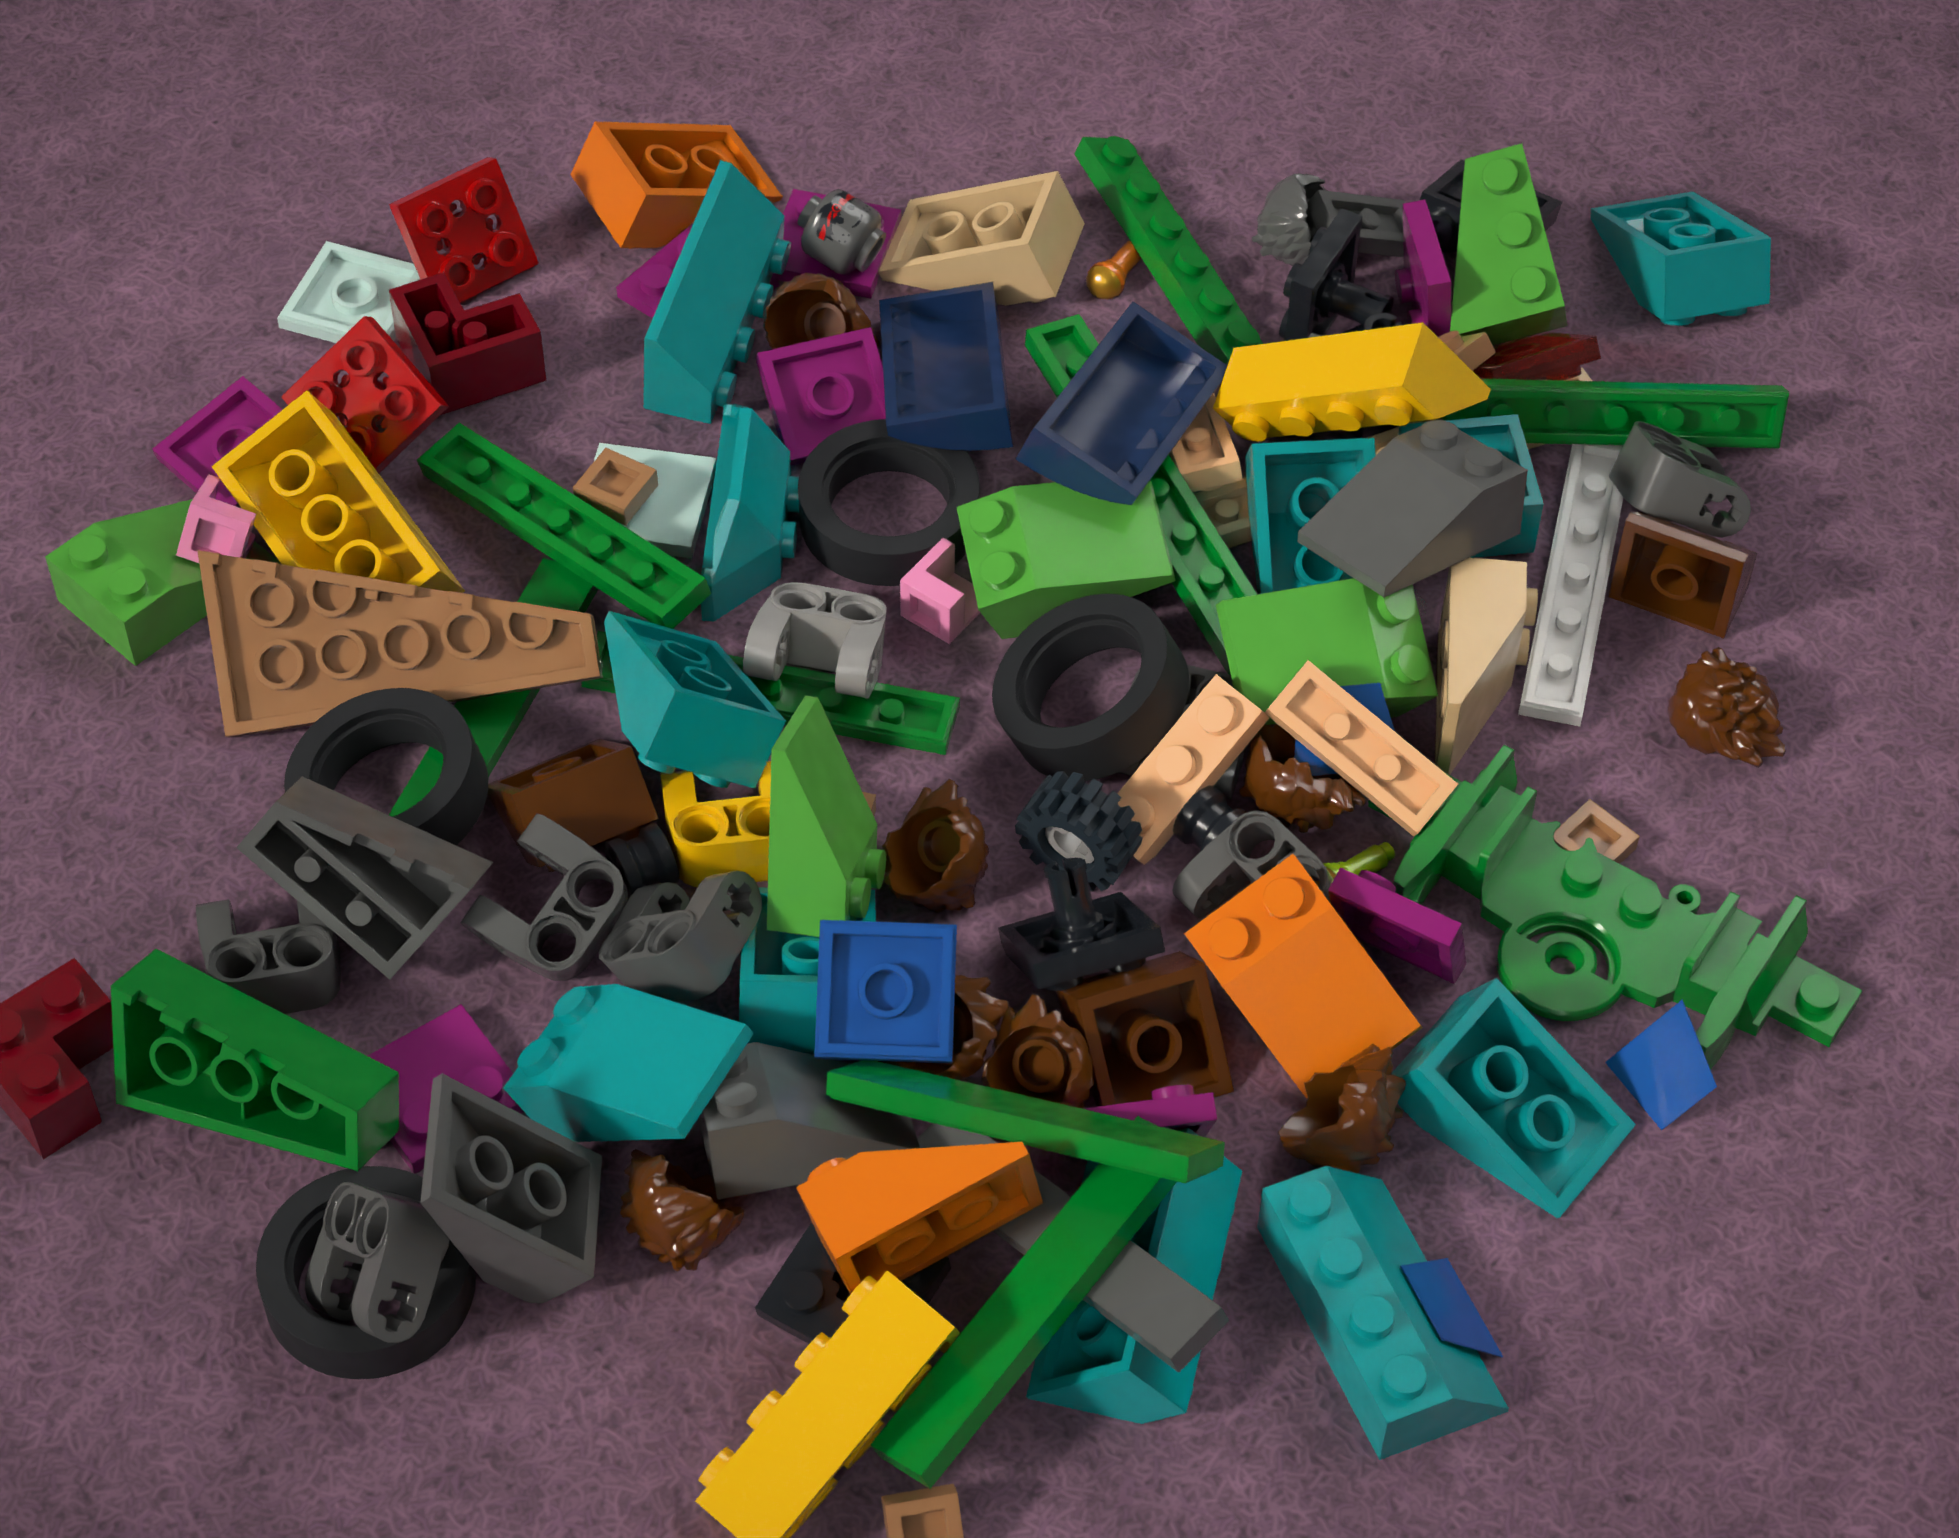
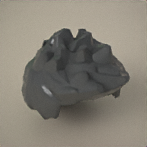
(1285, 222)

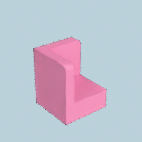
(215, 525)
(937, 596)

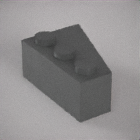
(361, 870)

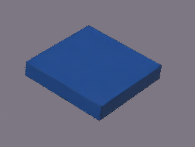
(885, 991)

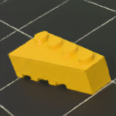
(826, 1413)

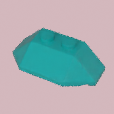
(747, 512)

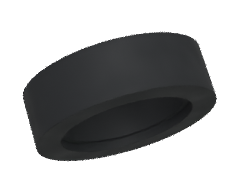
(867, 450)
(1059, 641)
(395, 718)
(338, 1347)

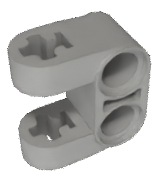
(818, 631)

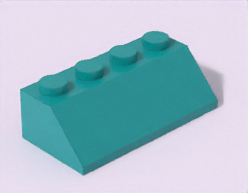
(714, 299)
(1342, 1258)
(1100, 1366)

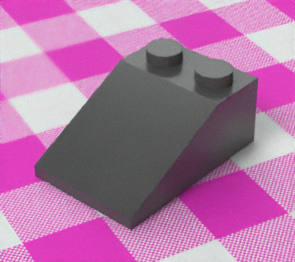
(1419, 508)
(777, 1123)
(510, 1193)

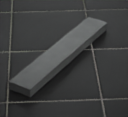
(1134, 1290)

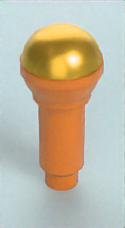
(1108, 277)

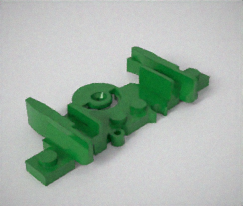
(1651, 944)

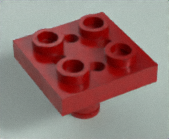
(432, 224)
(400, 403)

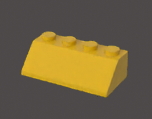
(1344, 383)
(326, 502)

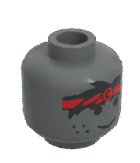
(841, 232)

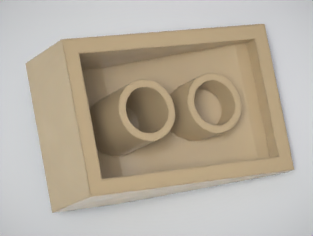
(997, 233)
(1478, 648)

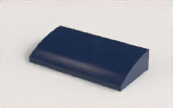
(945, 369)
(1123, 409)

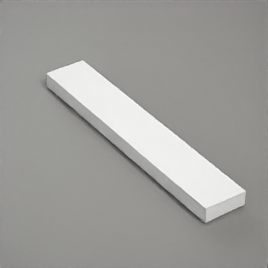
(1574, 588)

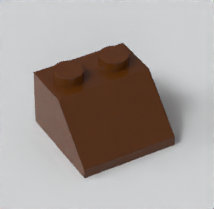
(1681, 573)
(587, 791)
(1149, 1030)

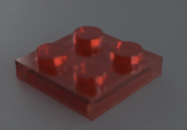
(1541, 355)

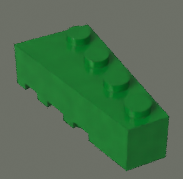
(244, 1068)

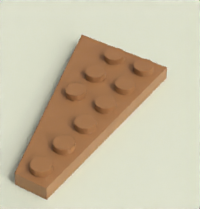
(310, 639)

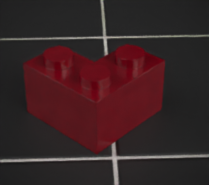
(468, 351)
(44, 1042)

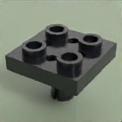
(1326, 284)
(1080, 933)

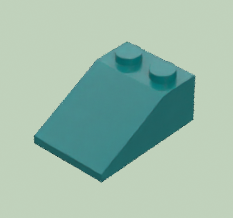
(1686, 257)
(1284, 492)
(689, 704)
(781, 984)
(624, 1065)
(1511, 1098)

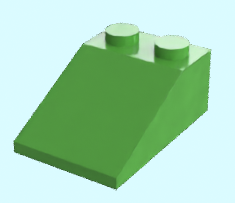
(1054, 545)
(130, 583)
(1336, 627)
(818, 830)

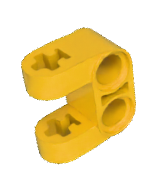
(718, 833)

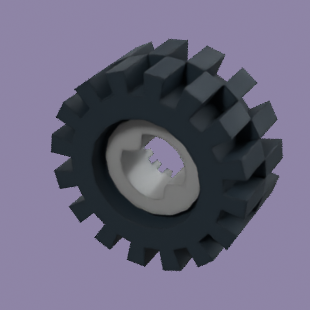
(1080, 822)

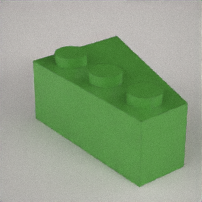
(1503, 254)

